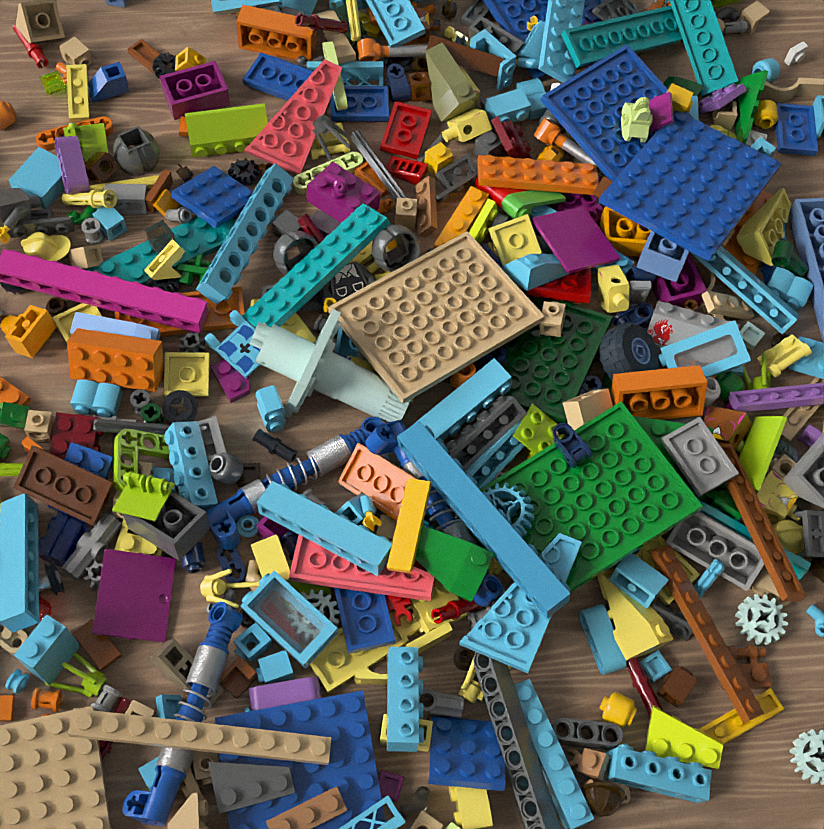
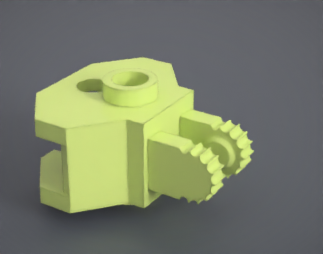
(636, 120)

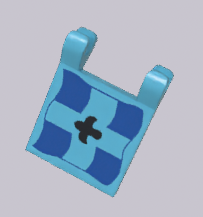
(236, 346)

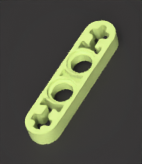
(338, 92)
(342, 161)

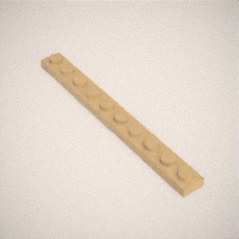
(199, 736)

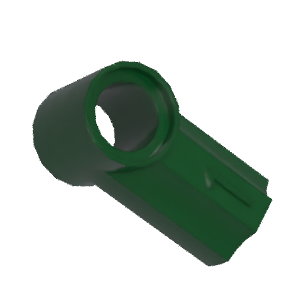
(785, 258)

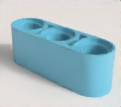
(601, 639)

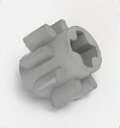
(92, 572)

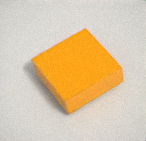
(165, 202)

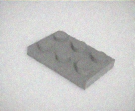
(699, 457)

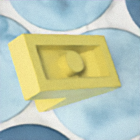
(162, 265)

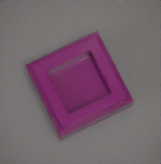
(390, 785)

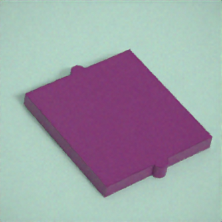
(661, 111)

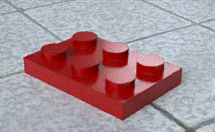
(406, 130)

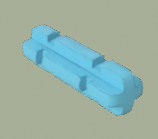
(708, 577)

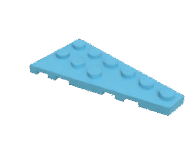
(514, 624)

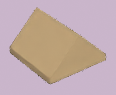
(39, 21)

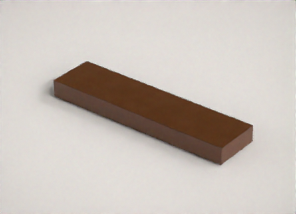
(469, 57)

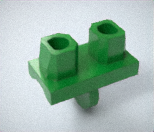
(189, 271)

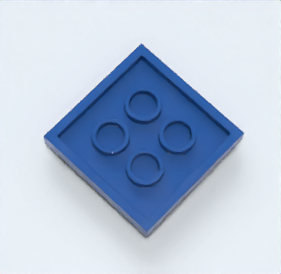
(213, 196)
(465, 754)

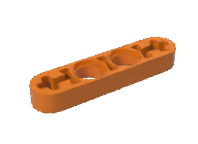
(57, 132)

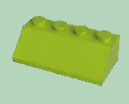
(224, 129)
(758, 448)

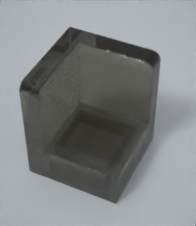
(159, 236)

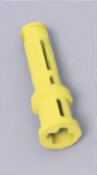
(94, 198)

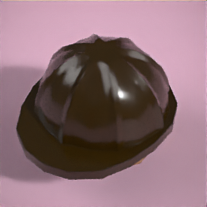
(602, 797)

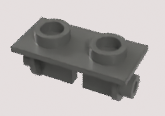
(676, 623)

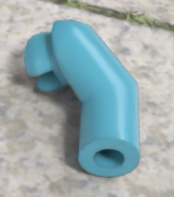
(818, 617)

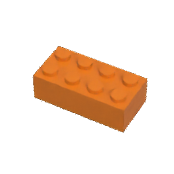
(274, 34)
(115, 359)
(661, 392)

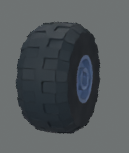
(628, 350)

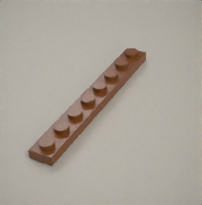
(762, 532)
(707, 634)

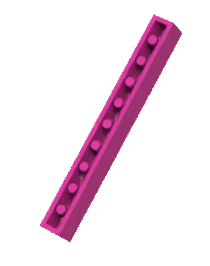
(103, 291)

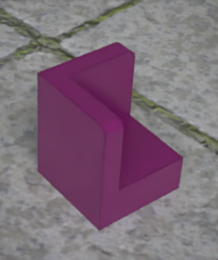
(268, 528)

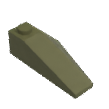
(449, 86)

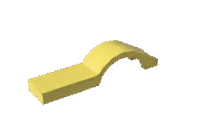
(423, 643)

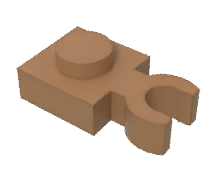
(590, 763)

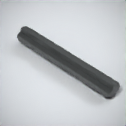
(116, 426)

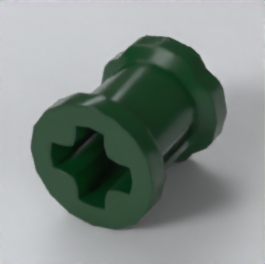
(152, 414)

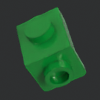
(13, 415)

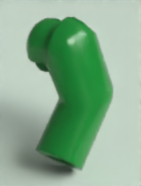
(79, 218)

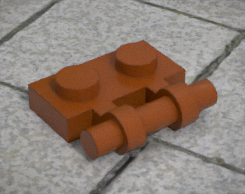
(754, 672)

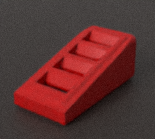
(413, 166)

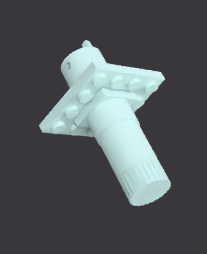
(322, 370)

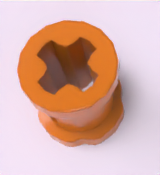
(46, 699)

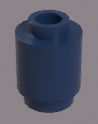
(194, 559)

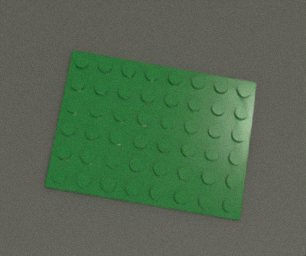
(608, 501)

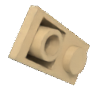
(191, 814)

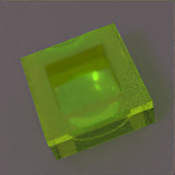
(52, 83)

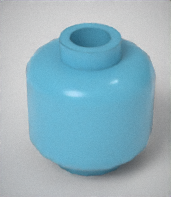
(771, 66)

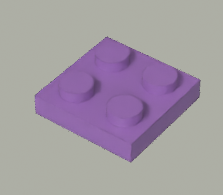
(720, 98)

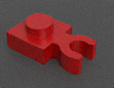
(399, 605)

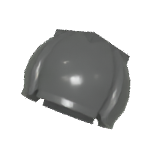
(138, 158)
(304, 242)
(405, 252)

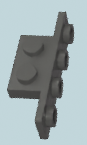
(456, 175)
(42, 222)

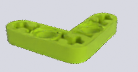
(132, 450)

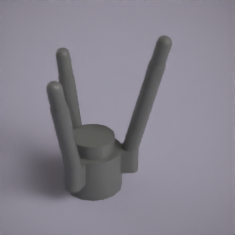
(324, 125)

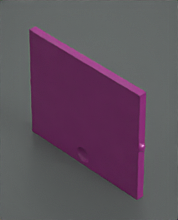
(575, 239)
(134, 596)

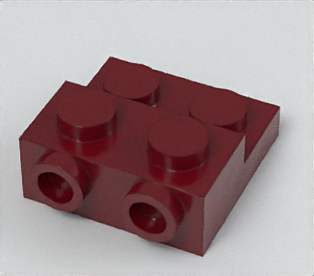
(511, 139)
(75, 429)

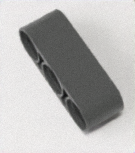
(596, 729)

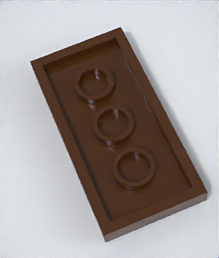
(64, 485)

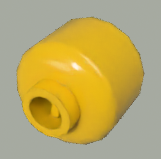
(766, 114)
(618, 709)

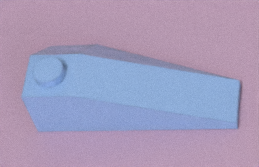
(114, 326)

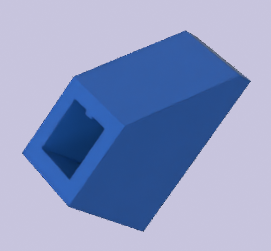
(108, 82)

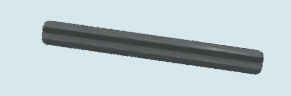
(377, 165)

